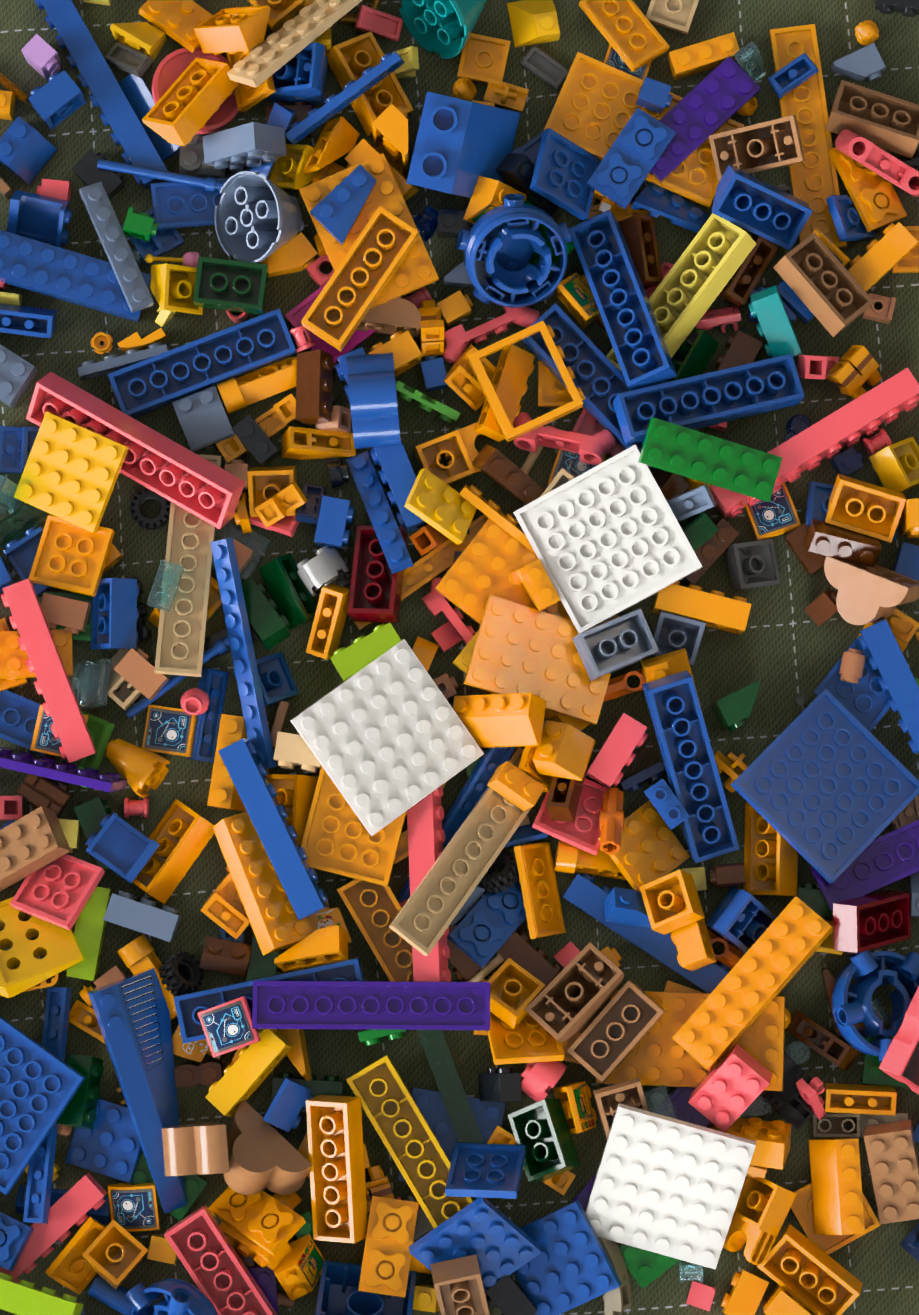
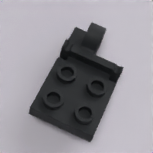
(789, 1104)

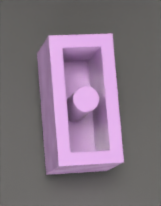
(41, 57)

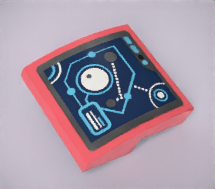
(228, 1026)

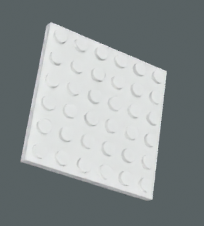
(607, 539)
(387, 737)
(668, 1185)

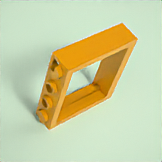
(492, 398)

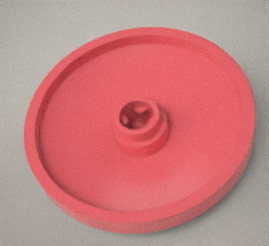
(173, 66)

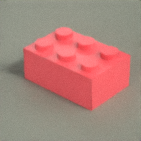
(617, 751)
(730, 1088)

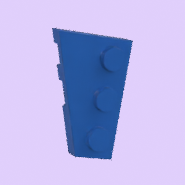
(343, 204)
(670, 205)

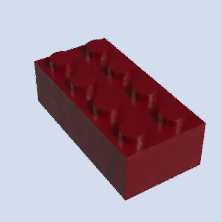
(373, 588)
(871, 921)

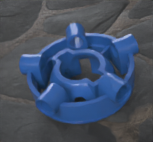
(535, 276)
(854, 1005)
(179, 1299)

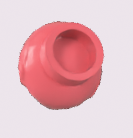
(195, 701)

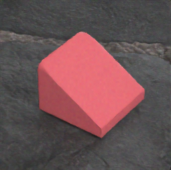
(446, 637)
(567, 954)
(701, 1295)

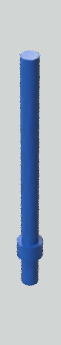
(209, 184)
(219, 646)

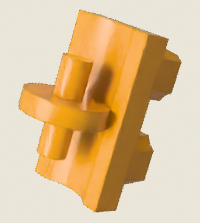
(506, 94)
(730, 767)

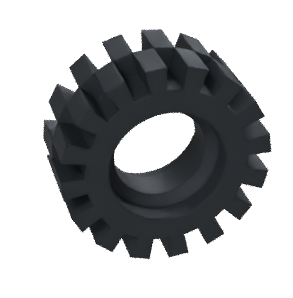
(143, 520)
(503, 879)
(190, 969)

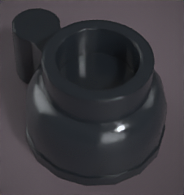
(337, 472)

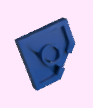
(847, 219)

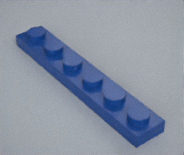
(351, 92)
(379, 512)

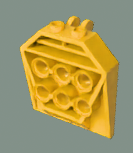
(53, 942)

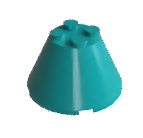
(441, 24)

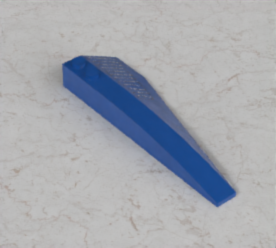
(141, 1050)

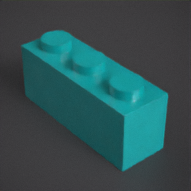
(774, 323)

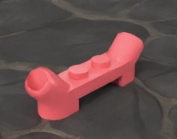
(878, 161)
(458, 340)
(588, 447)
(439, 604)

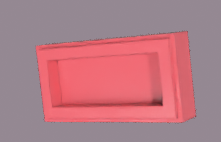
(379, 23)

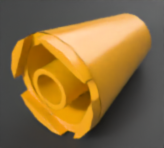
(137, 765)

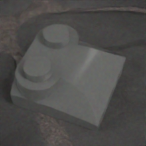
(192, 160)
(753, 564)

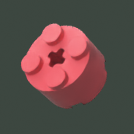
(540, 1078)

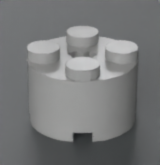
(322, 569)

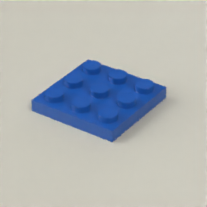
(563, 174)
(863, 700)
(111, 1145)
(485, 1170)

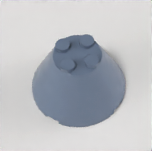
(255, 217)

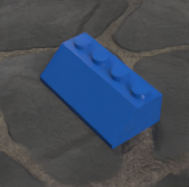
(760, 207)

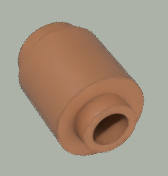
(852, 666)

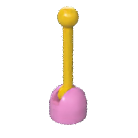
(188, 259)

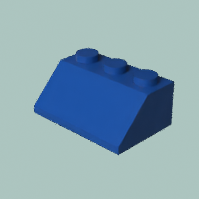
(114, 615)

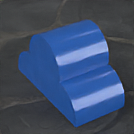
(302, 77)
(373, 400)
(740, 919)

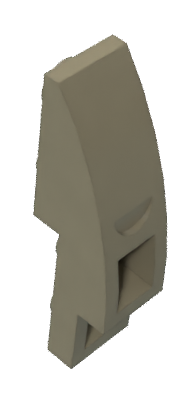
(850, 1124)
(620, 1298)

